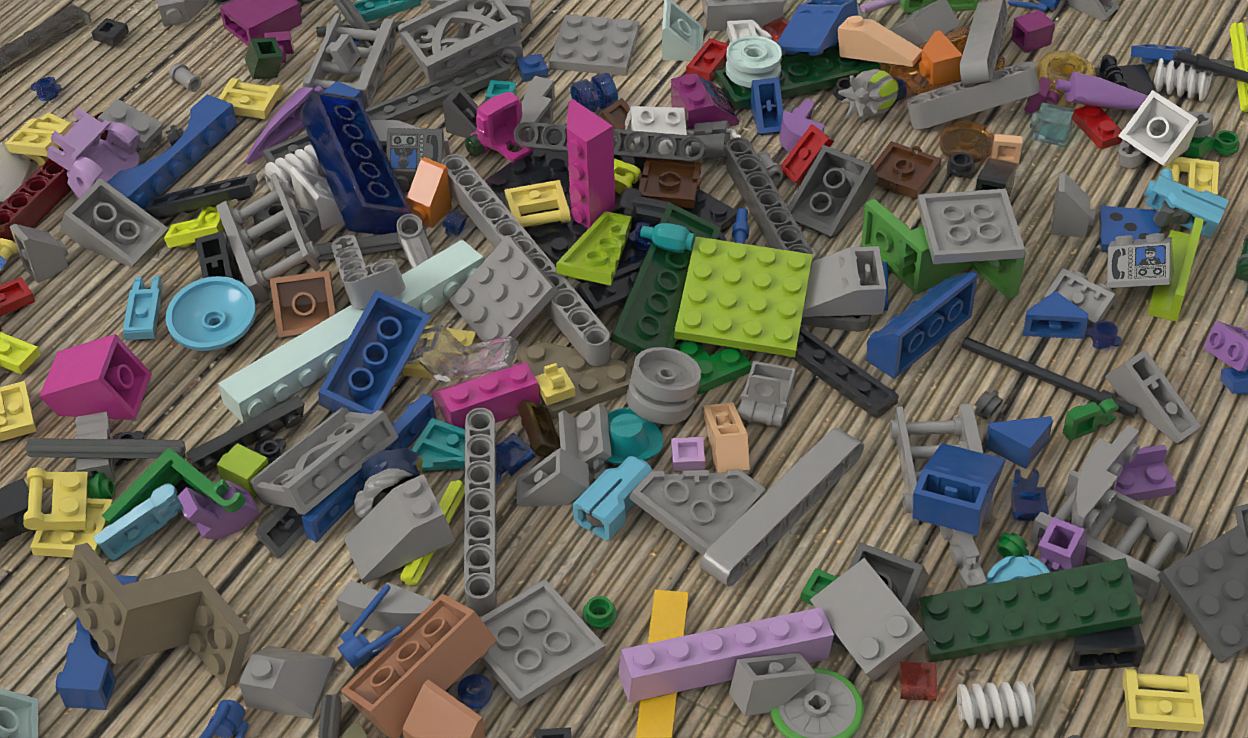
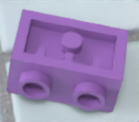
(1229, 345)
(1146, 475)

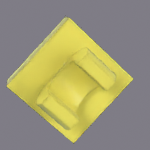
(555, 384)

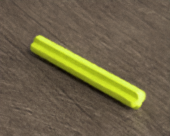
(1240, 56)
(449, 504)

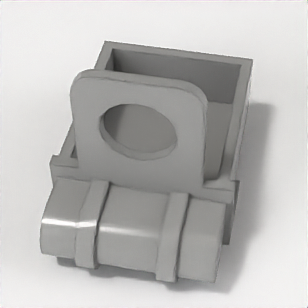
(767, 394)

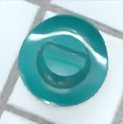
(632, 436)

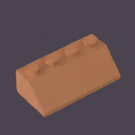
(433, 647)

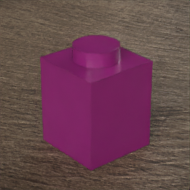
(1032, 31)

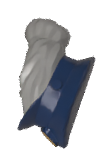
(383, 473)

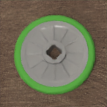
(839, 705)

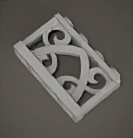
(434, 23)
(323, 459)

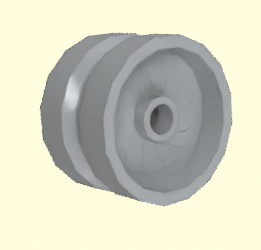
(663, 385)

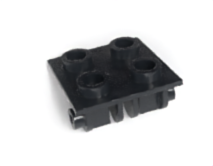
(1128, 76)

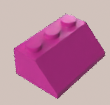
(495, 391)

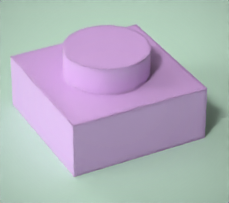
(688, 453)

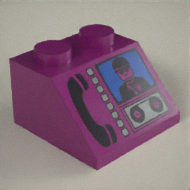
(701, 101)

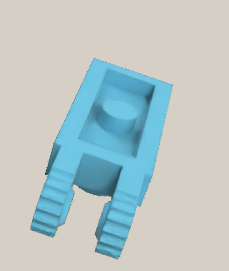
(142, 310)
(139, 522)

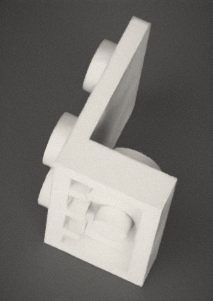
(658, 120)

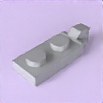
(966, 556)

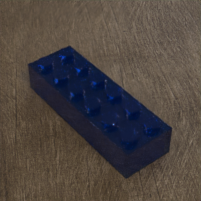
(354, 163)

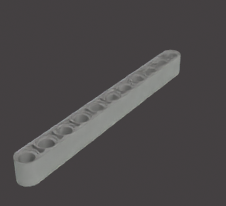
(496, 222)

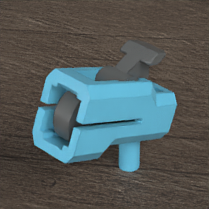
(1182, 204)
(608, 497)

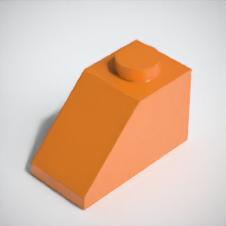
(940, 60)
(430, 192)

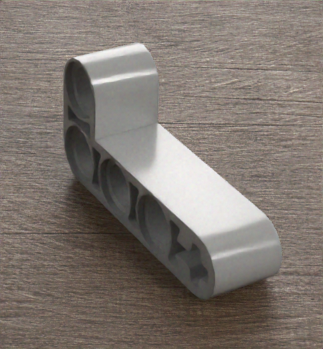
(363, 280)

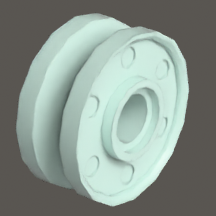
(753, 59)

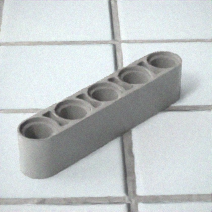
(960, 100)

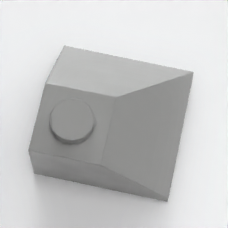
(285, 681)

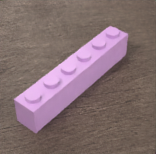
(713, 654)

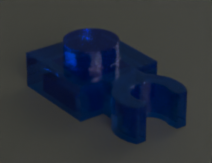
(512, 456)
(1028, 498)

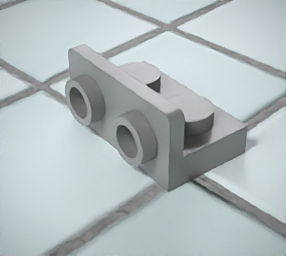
(1086, 295)
(586, 435)

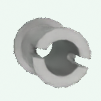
(180, 74)
(774, 170)

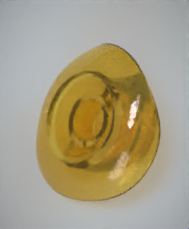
(1061, 65)

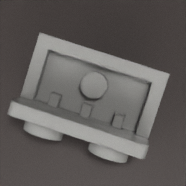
(147, 127)

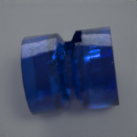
(596, 93)

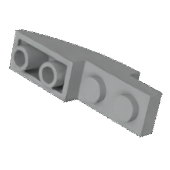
(1100, 476)

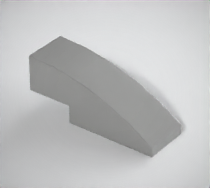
(538, 104)
(396, 609)

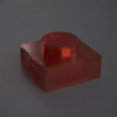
(776, 28)
(918, 681)

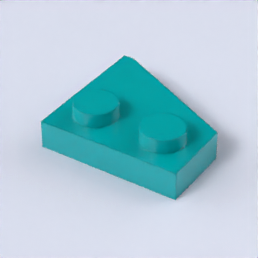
(441, 446)

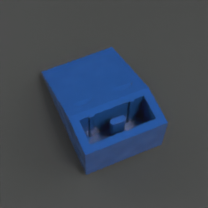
(816, 26)
(956, 488)

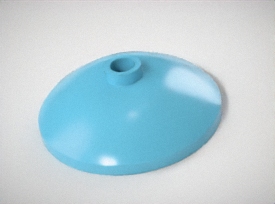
(211, 313)

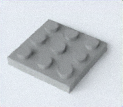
(595, 45)
(970, 226)
(503, 293)
(537, 643)

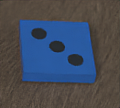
(1125, 221)

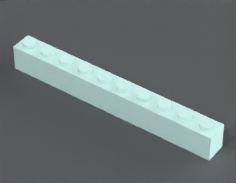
(316, 350)

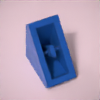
(767, 105)
(1055, 318)
(1019, 439)

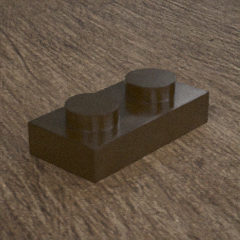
(539, 428)

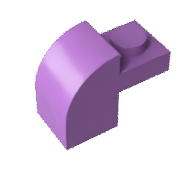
(796, 124)
(212, 519)
(1062, 546)

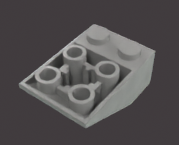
(846, 284)

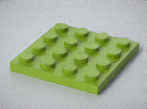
(744, 296)

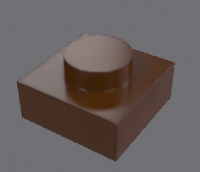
(616, 114)

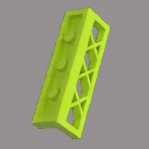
(1168, 299)

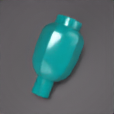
(670, 237)

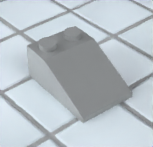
(111, 225)
(398, 530)
(869, 619)

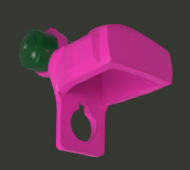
(496, 127)

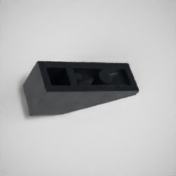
(216, 256)

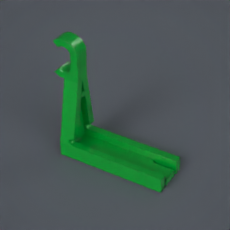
(171, 469)

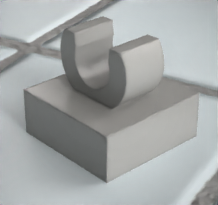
(344, 52)

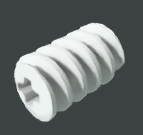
(1182, 80)
(302, 159)
(996, 704)

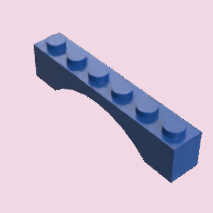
(207, 125)

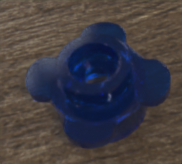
(46, 88)
(639, 242)
(1104, 334)

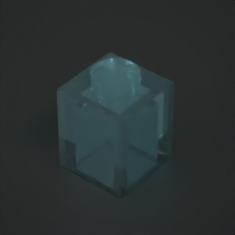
(1052, 124)

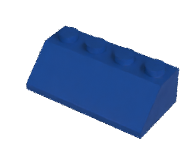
(922, 325)
(373, 356)

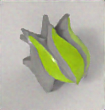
(870, 93)

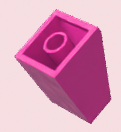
(96, 379)

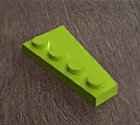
(597, 250)

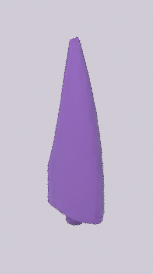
(1099, 92)
(282, 124)

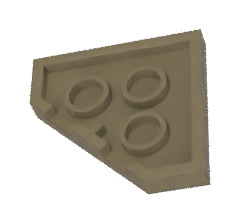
(591, 382)

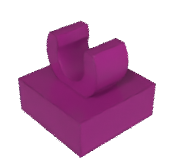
(284, 41)
(1043, 95)

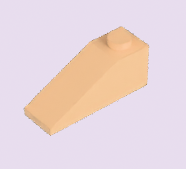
(873, 42)
(726, 437)

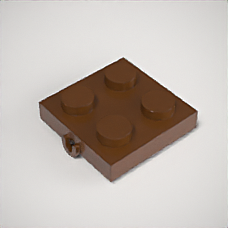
(904, 170)
(670, 181)

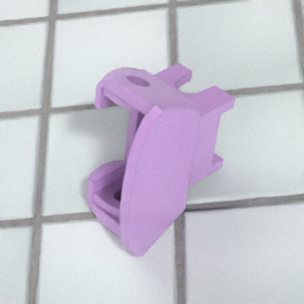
(89, 156)

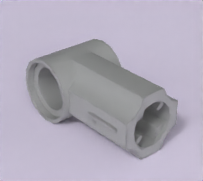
(414, 245)

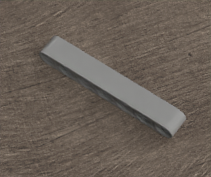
(984, 42)
(480, 439)
(781, 507)

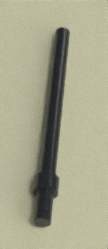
(1201, 63)
(1047, 376)

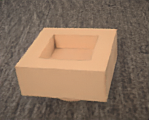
(1007, 148)

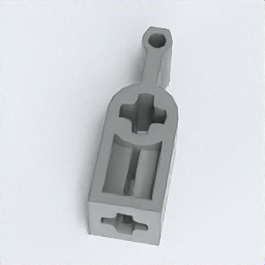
(94, 427)

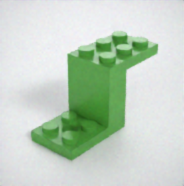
(911, 259)

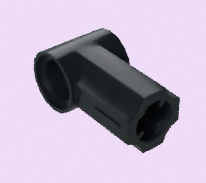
(642, 209)

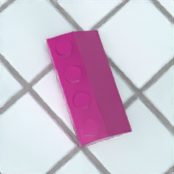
(589, 164)

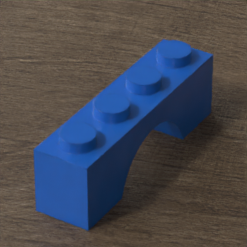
(87, 677)

